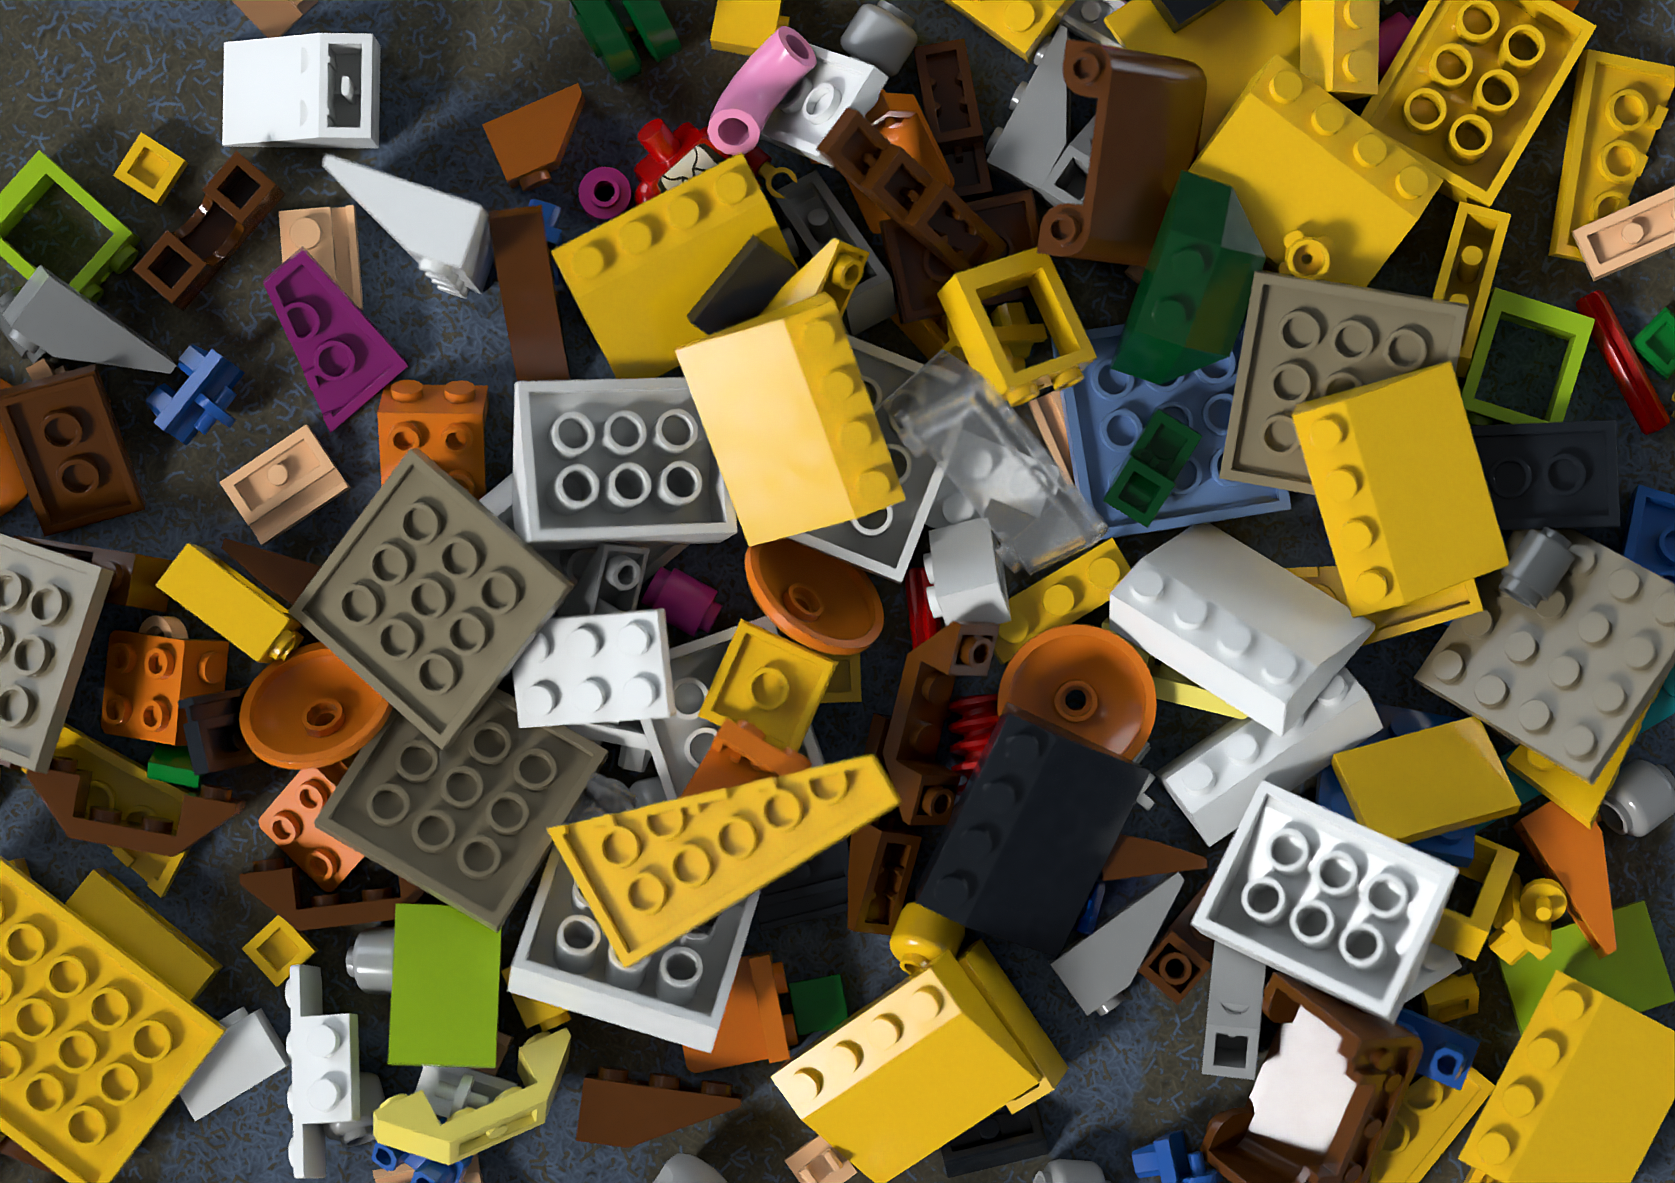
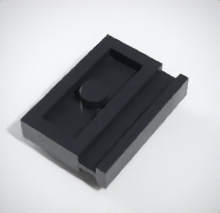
(215, 732)
(807, 891)

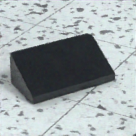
(996, 1141)

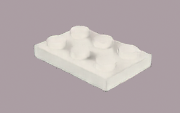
(819, 101)
(595, 670)

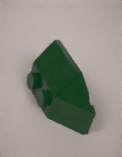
(1192, 284)

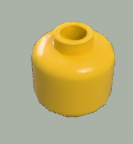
(923, 936)

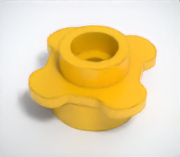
(1298, 245)

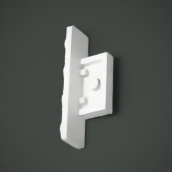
(323, 1070)

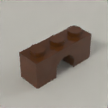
(193, 254)

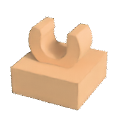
(820, 1163)

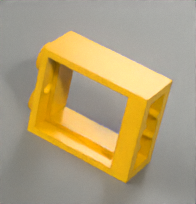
(984, 353)
(231, 605)
(1493, 868)

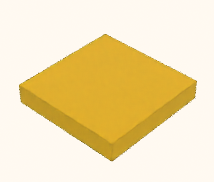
(768, 685)

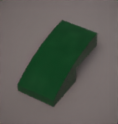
(1152, 467)

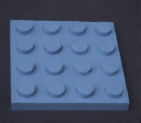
(1112, 408)

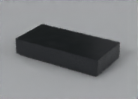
(742, 288)

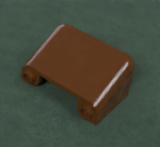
(1140, 142)
(1319, 1094)

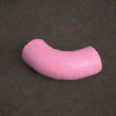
(758, 90)

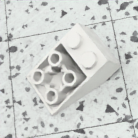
(302, 91)

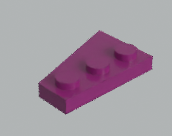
(333, 339)

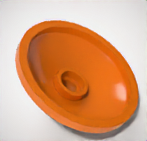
(814, 597)
(1100, 664)
(310, 710)

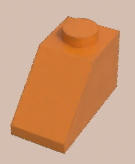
(535, 137)

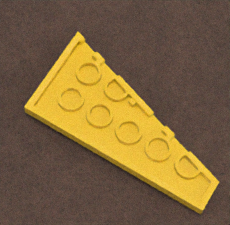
(692, 857)

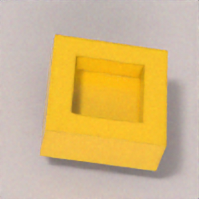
(150, 169)
(846, 680)
(278, 948)
(1451, 998)

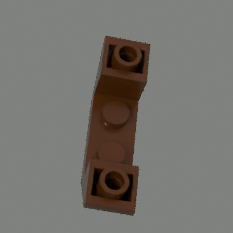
(920, 714)
(66, 796)
(282, 893)
(1180, 952)

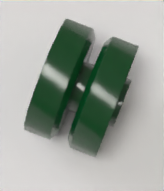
(613, 25)

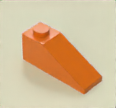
(1576, 861)

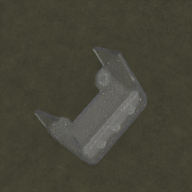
(994, 464)

